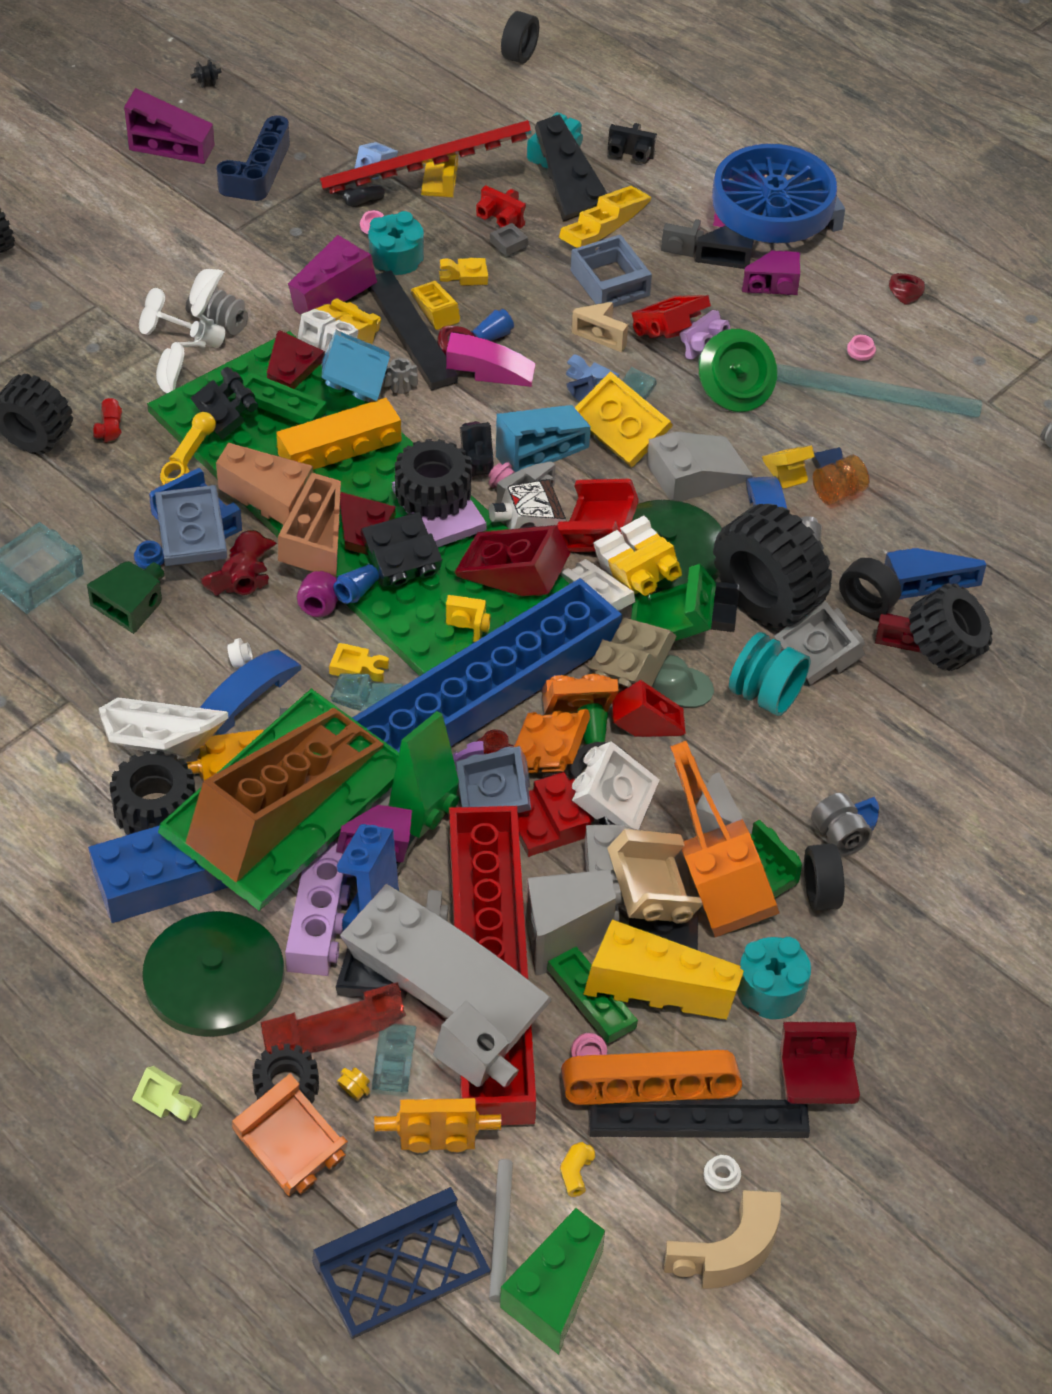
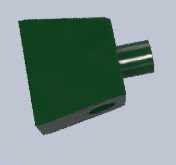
(127, 594)

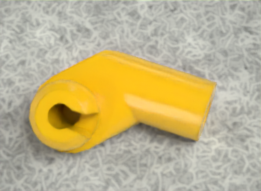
(577, 1156)

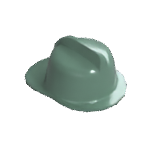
(683, 684)

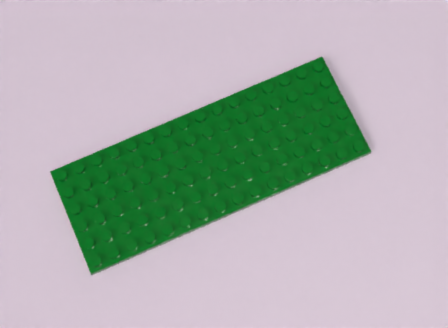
(405, 616)

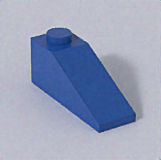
(926, 570)

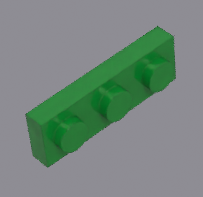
(285, 400)
(607, 1015)

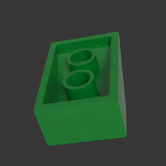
(425, 775)

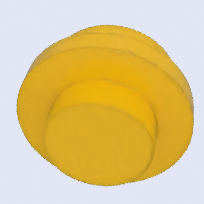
(354, 1083)

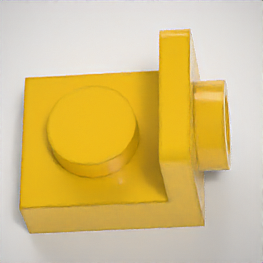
(468, 613)

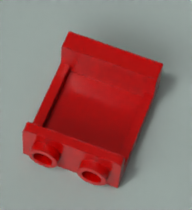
(600, 510)

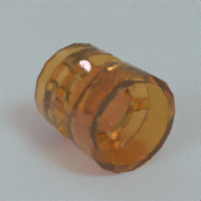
(841, 479)

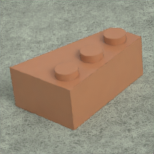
(262, 480)
(312, 527)

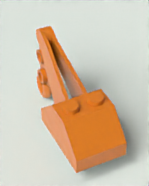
(722, 860)

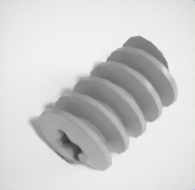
(225, 311)

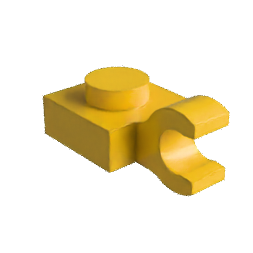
(468, 271)

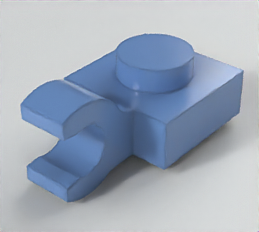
(580, 369)

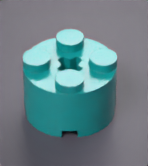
(396, 243)
(774, 977)

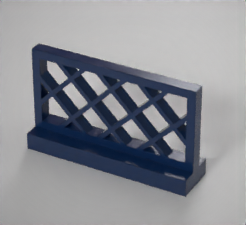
(378, 1238)

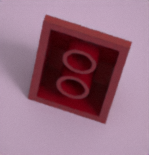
(516, 559)

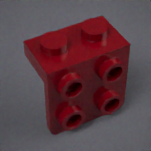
(819, 1062)

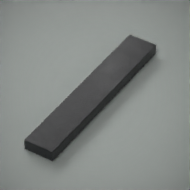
(412, 331)
(701, 1119)

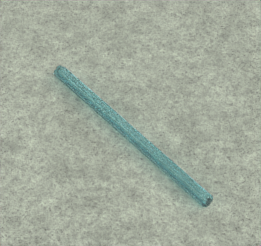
(878, 390)

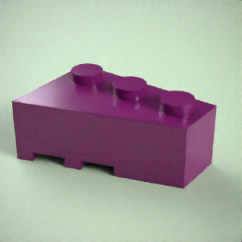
(166, 129)
(335, 272)

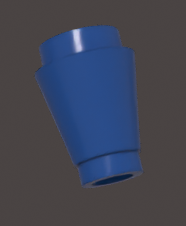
(494, 326)
(355, 584)

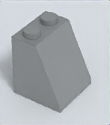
(569, 913)

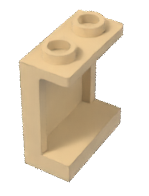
(650, 876)

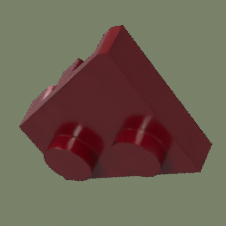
(292, 360)
(361, 513)

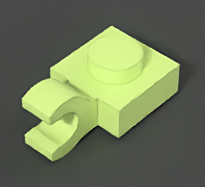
(160, 1095)

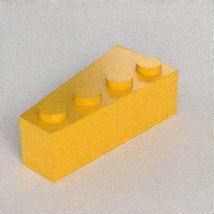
(662, 972)

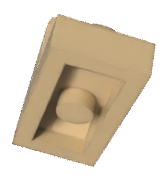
(597, 325)

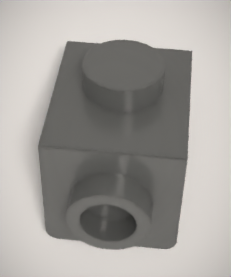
(681, 239)

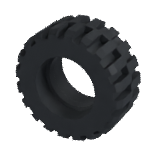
(774, 563)

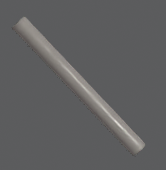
(501, 1228)

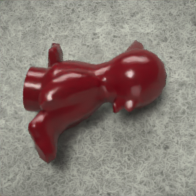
(243, 568)

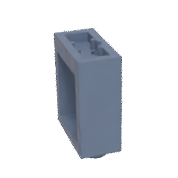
(618, 290)

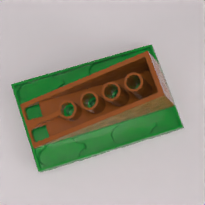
(283, 799)

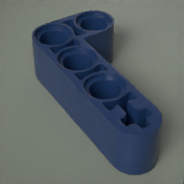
(255, 177)

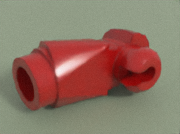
(111, 417)

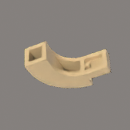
(736, 1256)

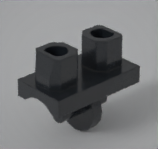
(632, 142)
(477, 442)

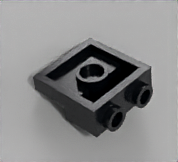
(402, 550)

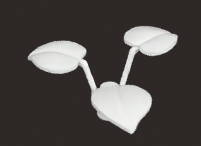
(202, 331)

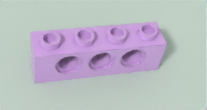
(315, 953)

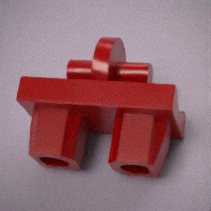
(502, 206)

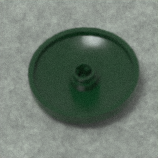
(688, 530)
(213, 973)

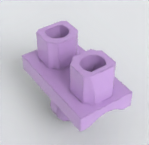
(701, 332)

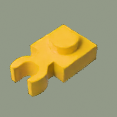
(357, 660)

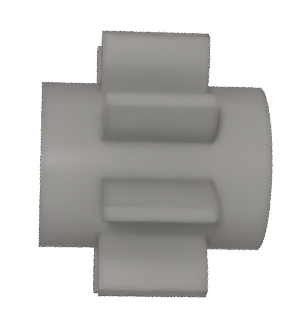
(401, 375)

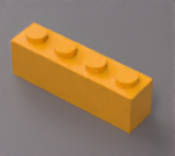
(341, 435)

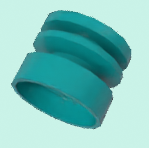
(769, 673)

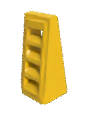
(436, 304)

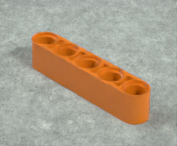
(651, 1077)

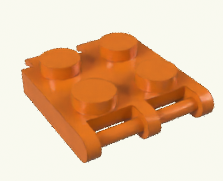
(552, 739)

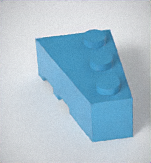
(540, 435)

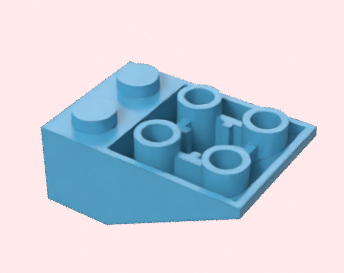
(354, 366)

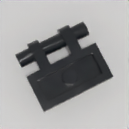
(215, 401)

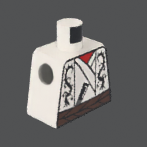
(528, 506)

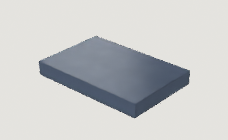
(191, 525)

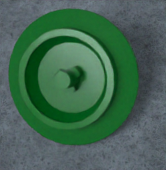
(737, 370)

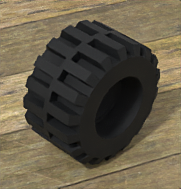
(33, 414)
(433, 478)
(950, 627)
(147, 776)

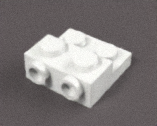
(614, 786)

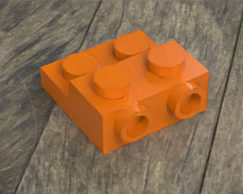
(569, 694)

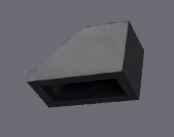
(724, 248)

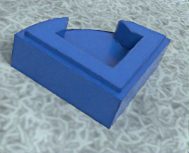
(869, 811)

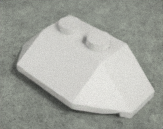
(159, 726)

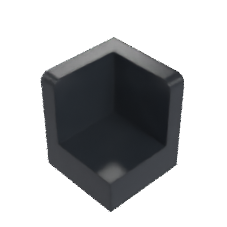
(725, 606)

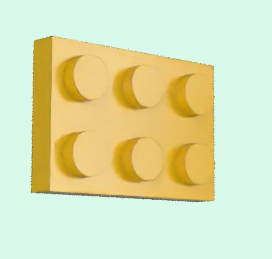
(622, 418)

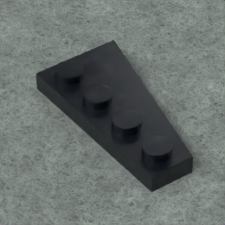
(572, 175)

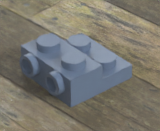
(495, 779)

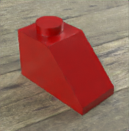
(647, 712)

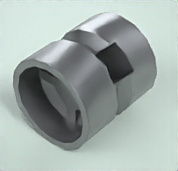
(842, 824)

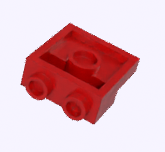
(669, 315)
(552, 817)

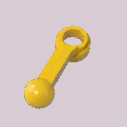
(202, 425)

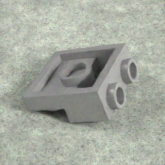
(825, 639)

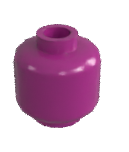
(317, 594)

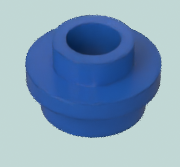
(147, 553)

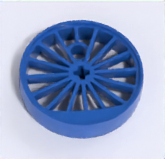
(790, 207)

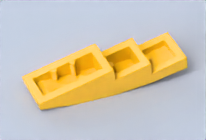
(609, 214)

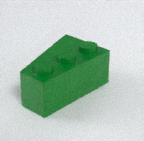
(554, 1278)

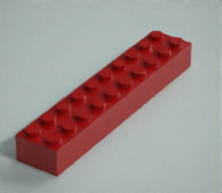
(491, 911)

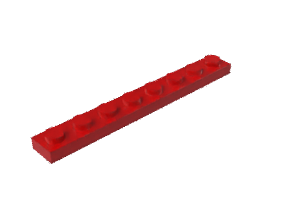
(415, 160)

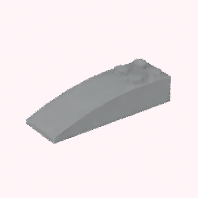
(441, 963)

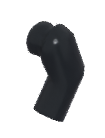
(358, 196)

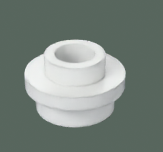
(239, 653)
(726, 1165)

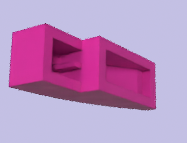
(488, 361)

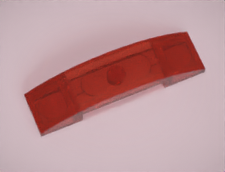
(337, 1026)

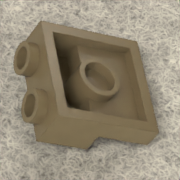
(633, 653)

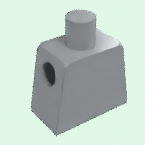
(474, 1047)

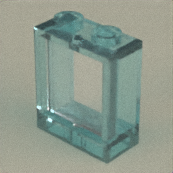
(37, 567)

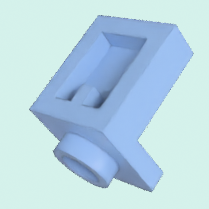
(373, 153)

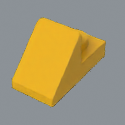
(789, 465)

